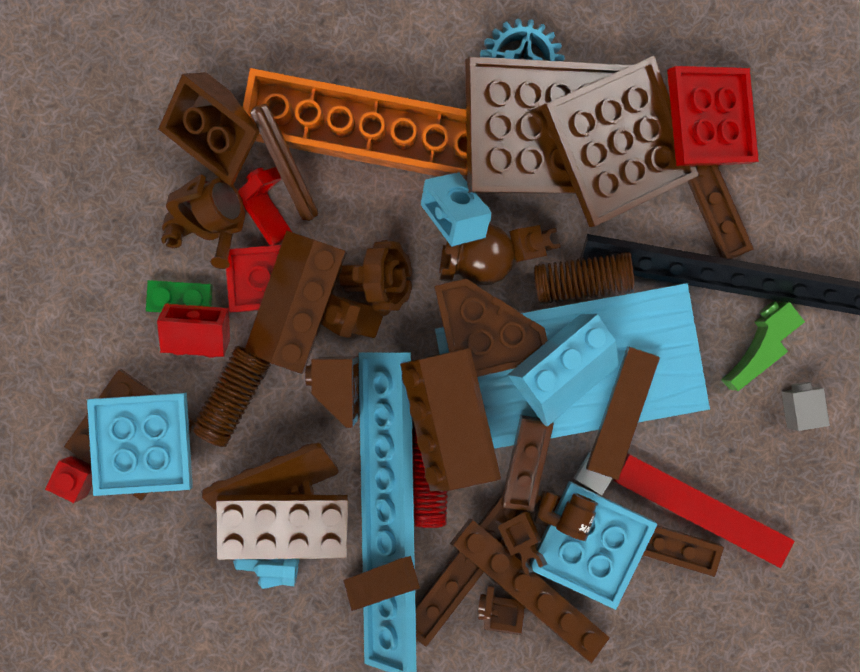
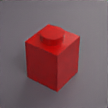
(71, 479)

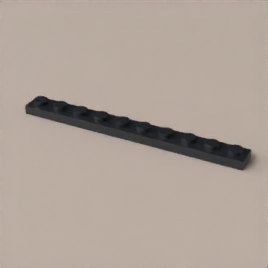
(729, 275)

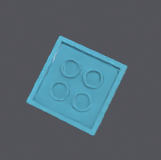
(139, 444)
(607, 558)

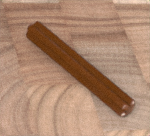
(284, 161)

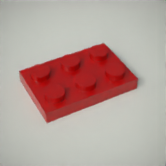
(249, 276)

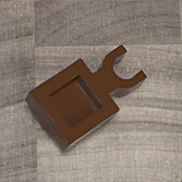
(532, 242)
(520, 537)

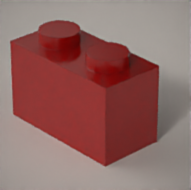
(194, 330)

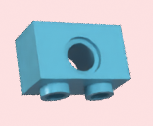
(454, 211)

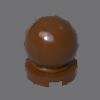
(480, 260)

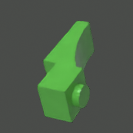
(774, 325)

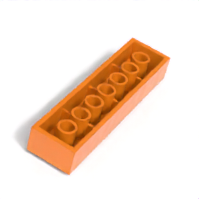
(362, 124)

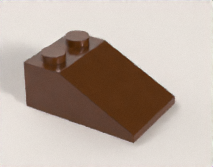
(210, 125)

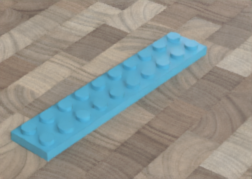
(387, 505)

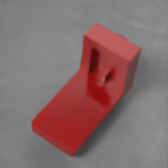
(261, 207)

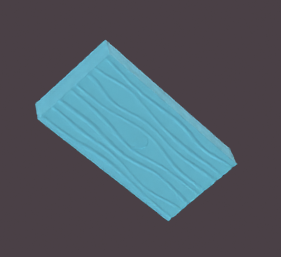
(649, 321)

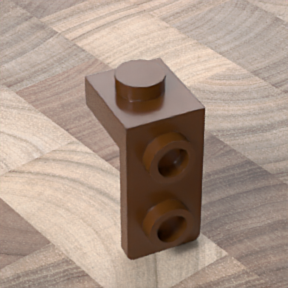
(350, 316)
(500, 613)

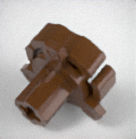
(380, 276)

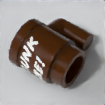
(575, 518)

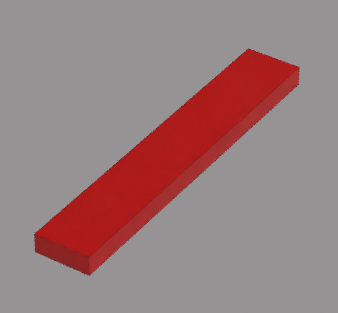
(704, 511)

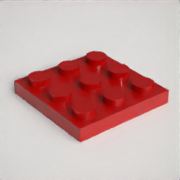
(712, 115)

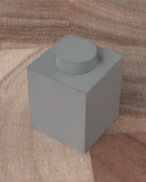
(805, 407)

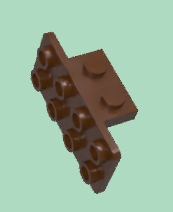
(281, 476)

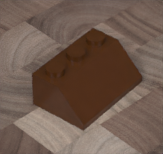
(336, 386)

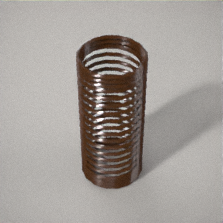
(622, 267)
(227, 395)

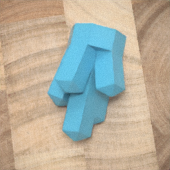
(271, 571)

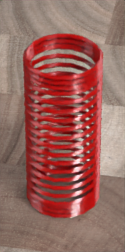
(426, 518)

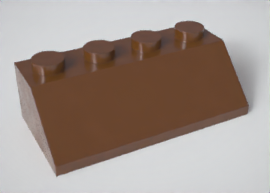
(295, 302)
(450, 420)

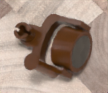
(214, 215)

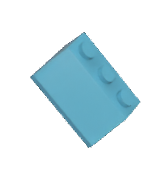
(566, 367)

